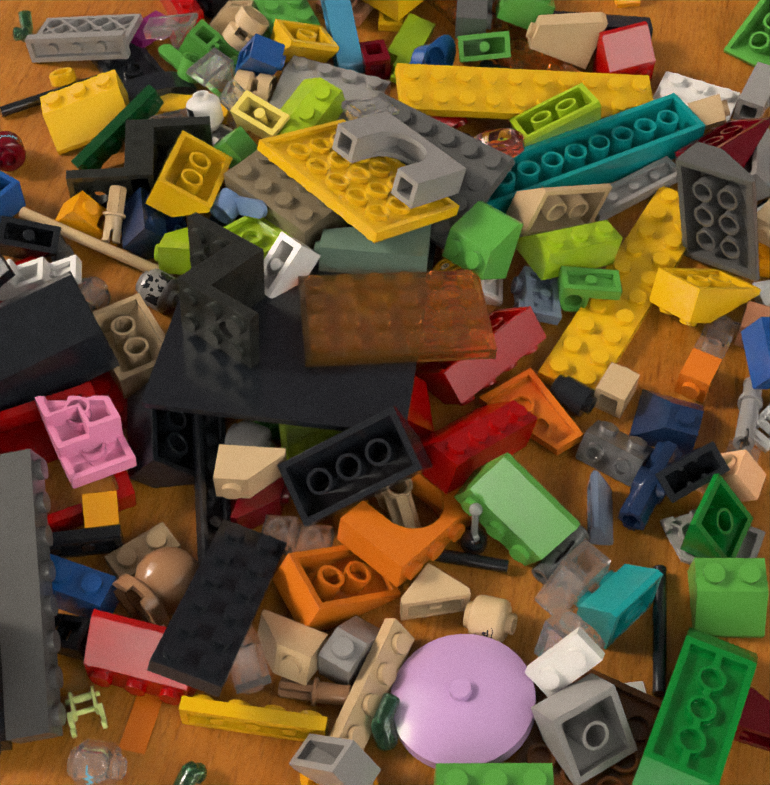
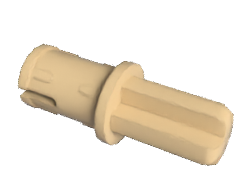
(114, 214)

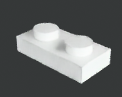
(565, 662)

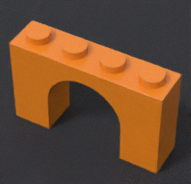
(402, 551)

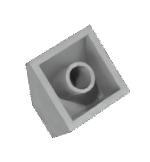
(585, 727)

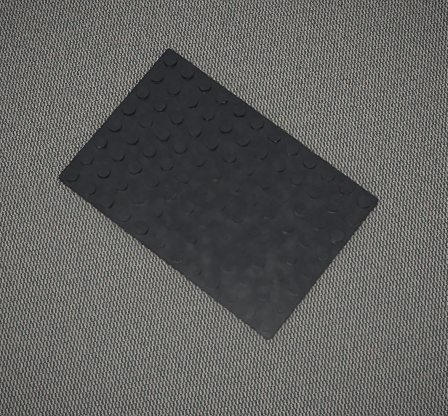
(279, 389)

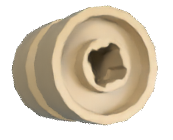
(247, 24)
(263, 83)

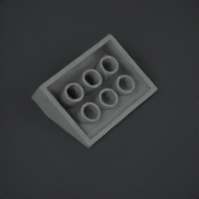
(718, 210)

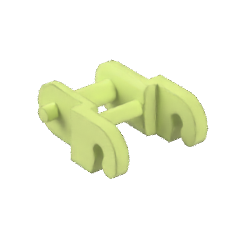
(73, 715)

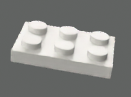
(692, 90)

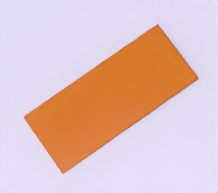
(140, 723)

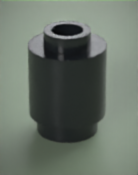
(573, 395)

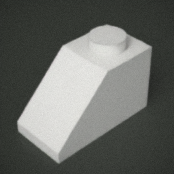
(285, 263)

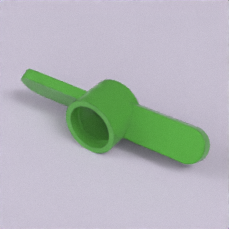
(181, 63)

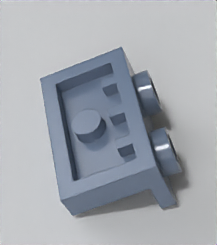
(538, 294)

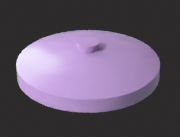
(463, 701)

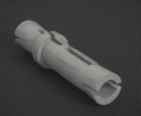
(749, 406)

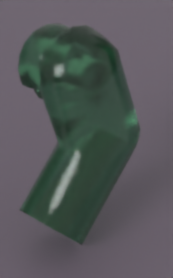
(383, 723)

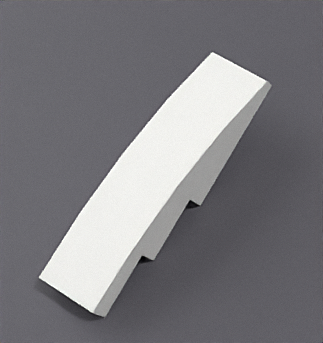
(38, 272)

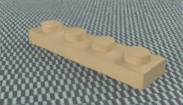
(373, 680)

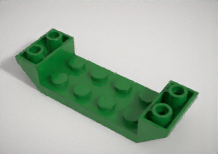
(698, 713)

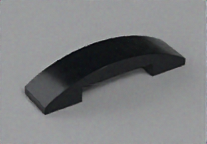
(162, 82)

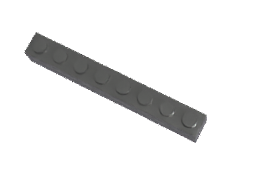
(28, 603)

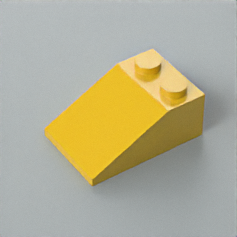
(699, 293)

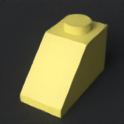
(258, 116)

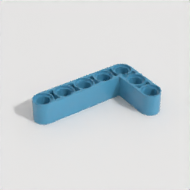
(342, 28)

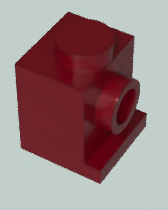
(376, 59)

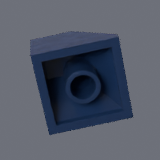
(667, 419)

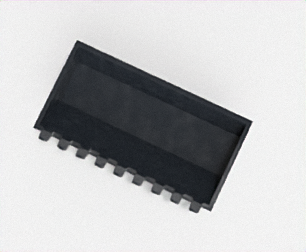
(49, 342)

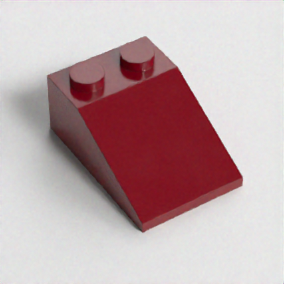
(735, 137)

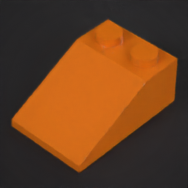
(330, 586)

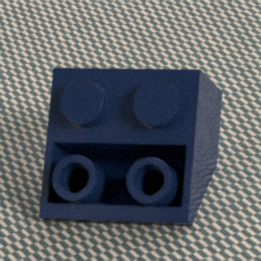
(146, 225)

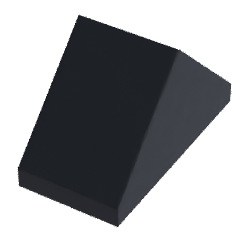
(691, 471)

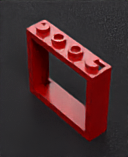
(72, 516)

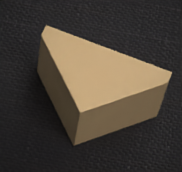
(433, 595)

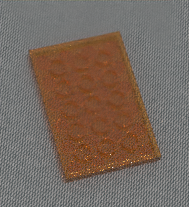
(394, 318)

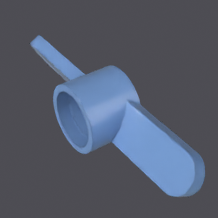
(230, 205)

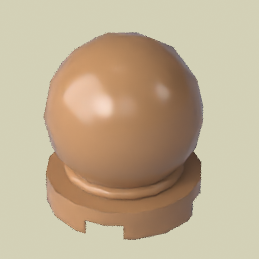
(157, 585)

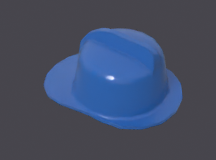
(439, 52)

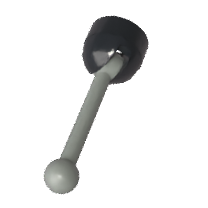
(474, 533)

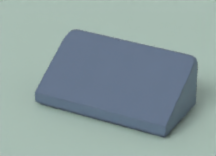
(599, 510)

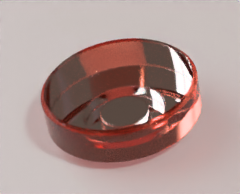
(512, 146)

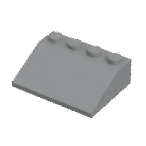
(350, 82)

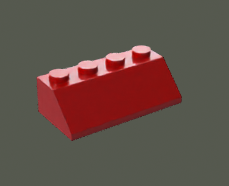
(457, 381)
(475, 441)

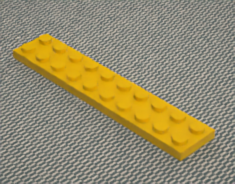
(509, 92)
(605, 325)

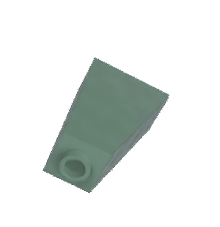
(352, 253)

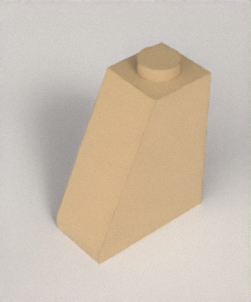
(567, 36)

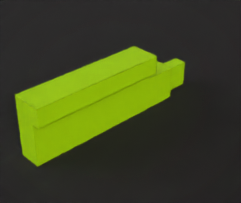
(412, 34)

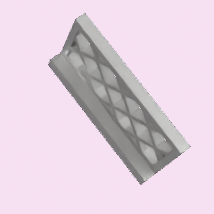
(83, 38)

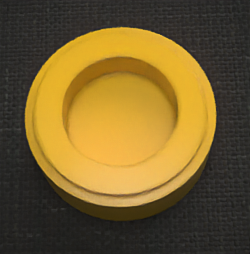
(62, 77)

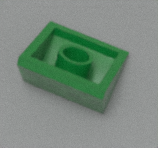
(718, 523)

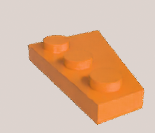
(554, 426)

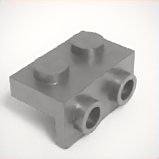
(613, 451)

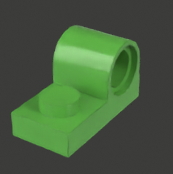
(580, 284)

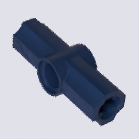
(646, 489)

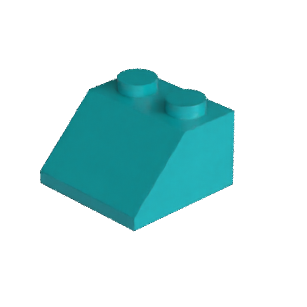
(619, 600)

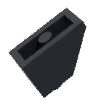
(28, 238)

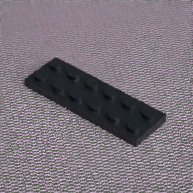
(218, 608)

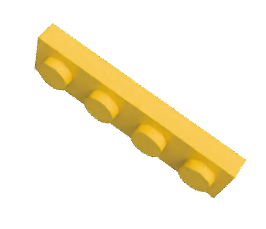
(243, 718)

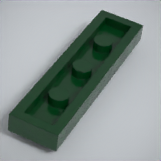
(112, 137)

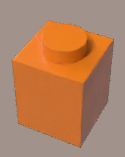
(697, 375)

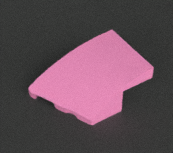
(86, 437)

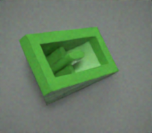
(237, 145)

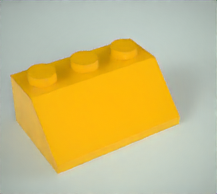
(83, 110)
(189, 178)

